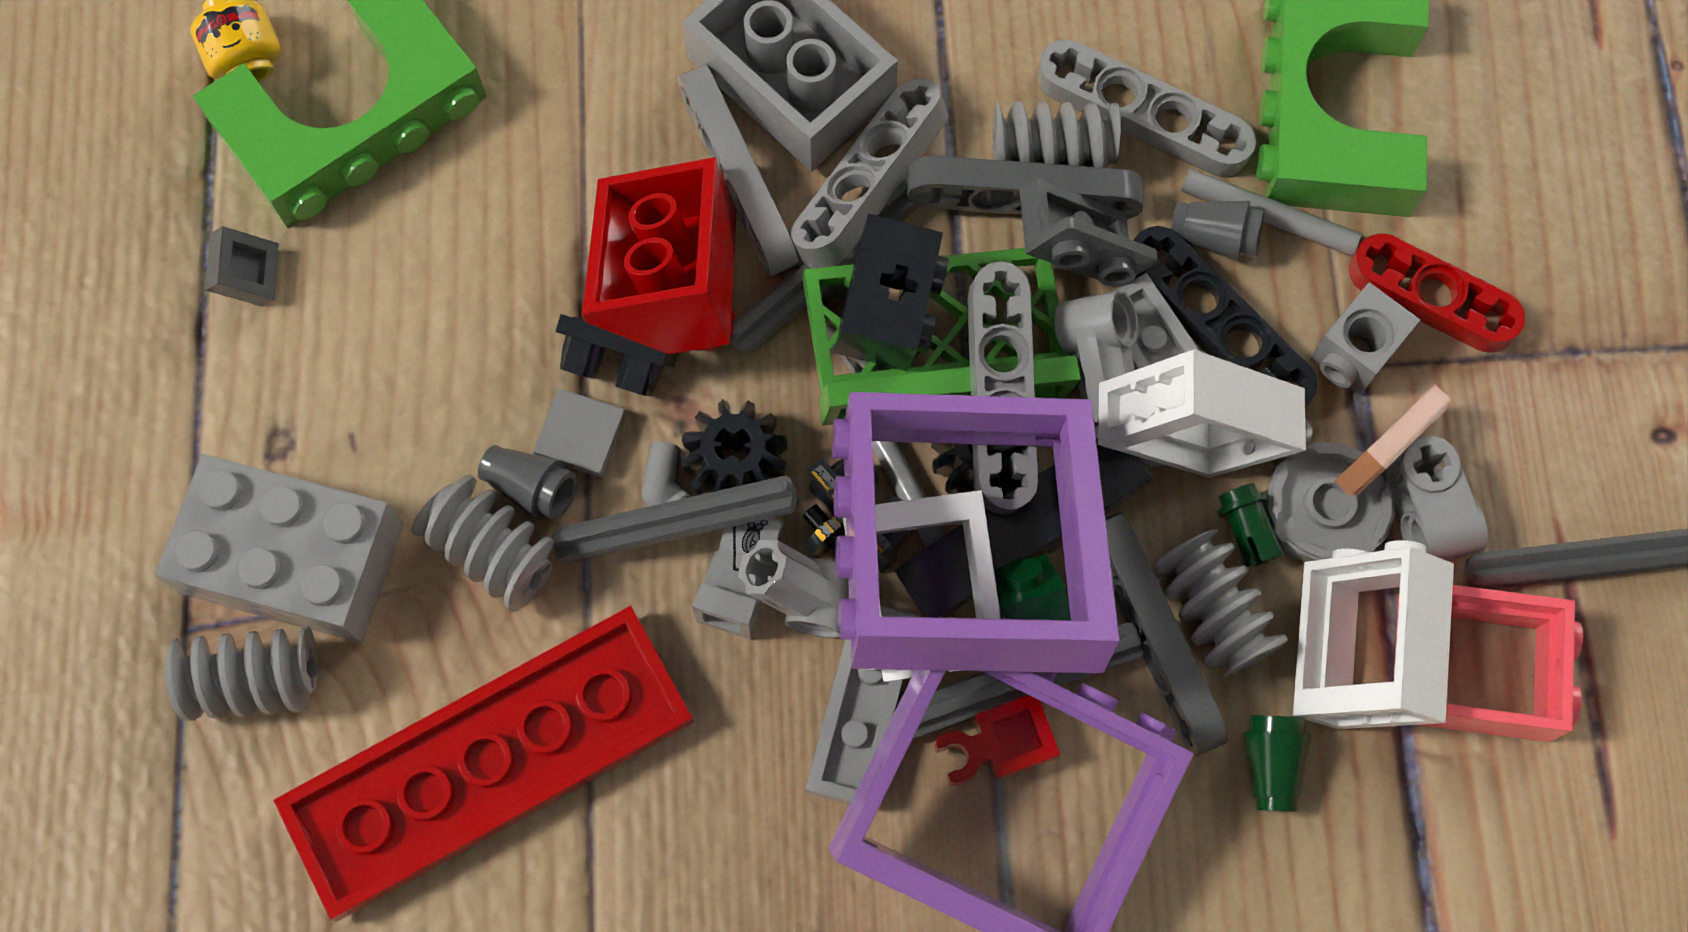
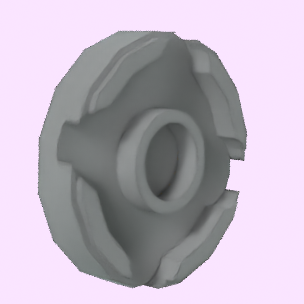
(1316, 514)

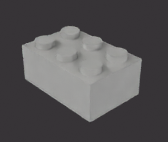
(793, 69)
(280, 548)

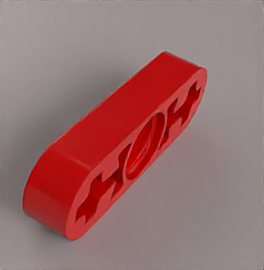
(1461, 284)

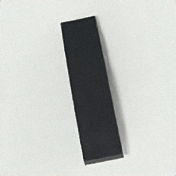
(940, 574)

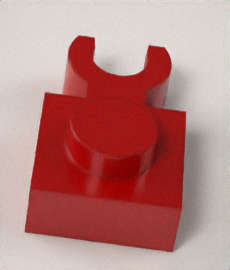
(1008, 737)

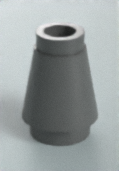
(1220, 226)
(529, 480)

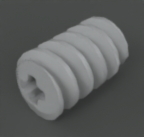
(1059, 138)
(486, 543)
(1217, 604)
(241, 678)

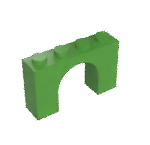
(1307, 152)
(307, 166)

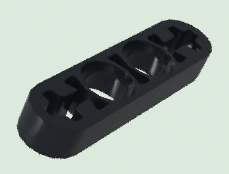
(1228, 315)

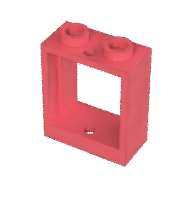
(1556, 648)

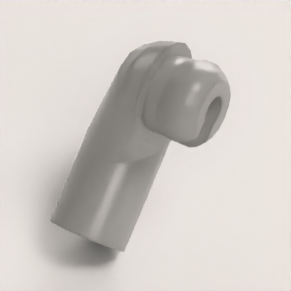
(660, 475)

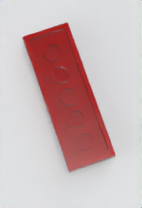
(481, 763)

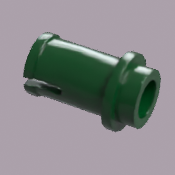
(1250, 525)

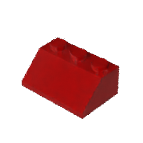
(663, 257)

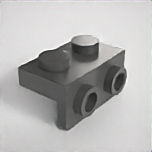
(1080, 234)

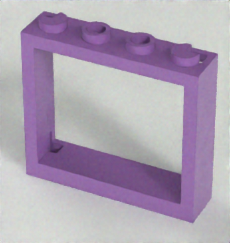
(976, 644)
(1117, 860)

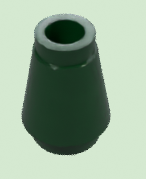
(1277, 760)

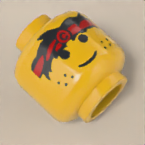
(234, 35)

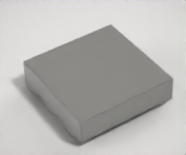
(580, 432)

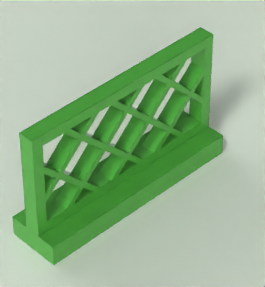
(1053, 371)

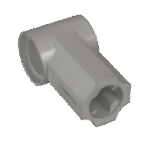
(1100, 335)
(796, 586)

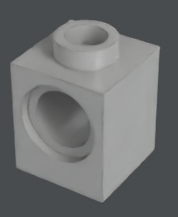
(1378, 321)

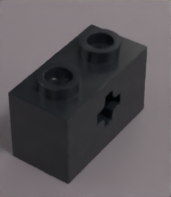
(895, 258)

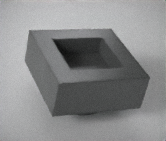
(242, 266)

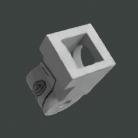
(723, 596)

